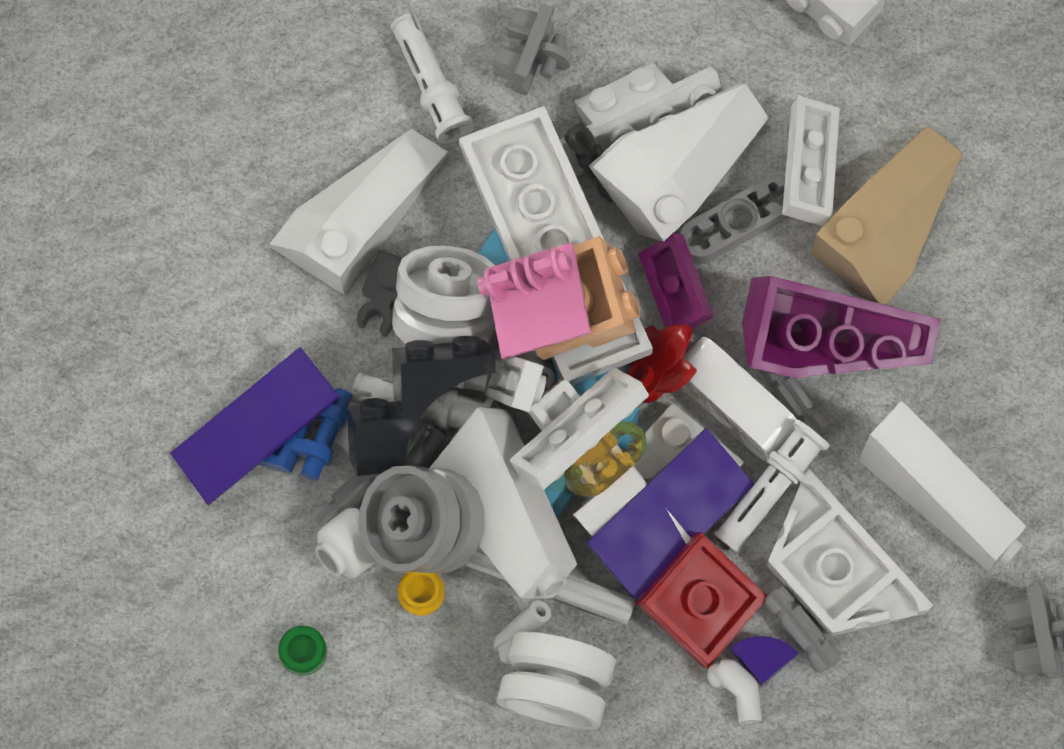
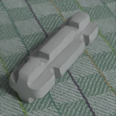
(797, 401)
(347, 496)
(801, 629)

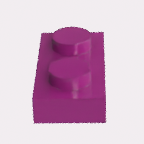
(675, 282)

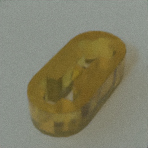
(612, 467)

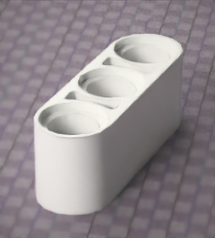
(737, 400)

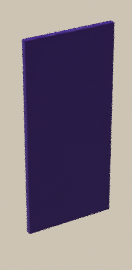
(254, 425)
(697, 492)

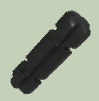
(586, 151)

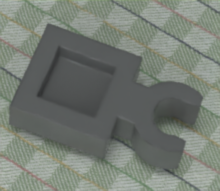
(381, 288)

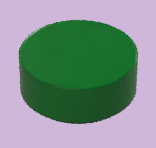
(302, 650)

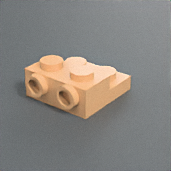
(606, 301)

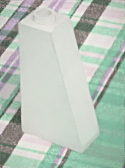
(942, 488)
(519, 522)

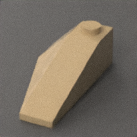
(887, 221)

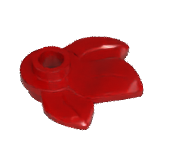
(665, 368)

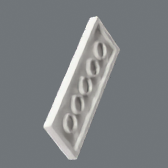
(538, 208)

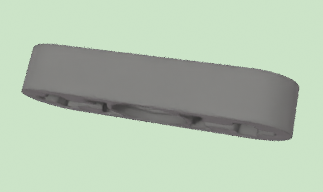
(704, 225)

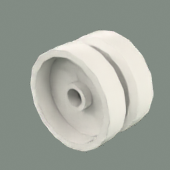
(441, 296)
(556, 680)

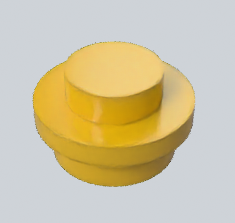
(421, 593)

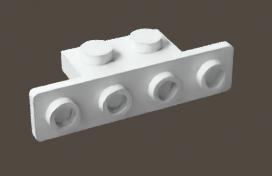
(638, 103)

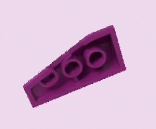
(821, 332)

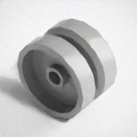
(421, 520)

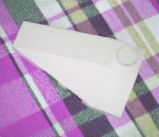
(674, 165)
(353, 217)

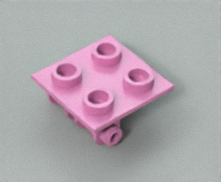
(536, 300)

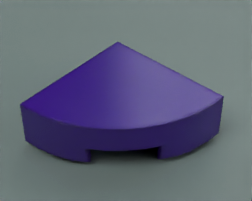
(763, 656)

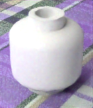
(342, 547)

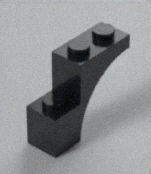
(421, 374)

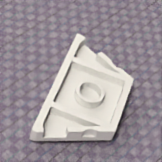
(839, 567)

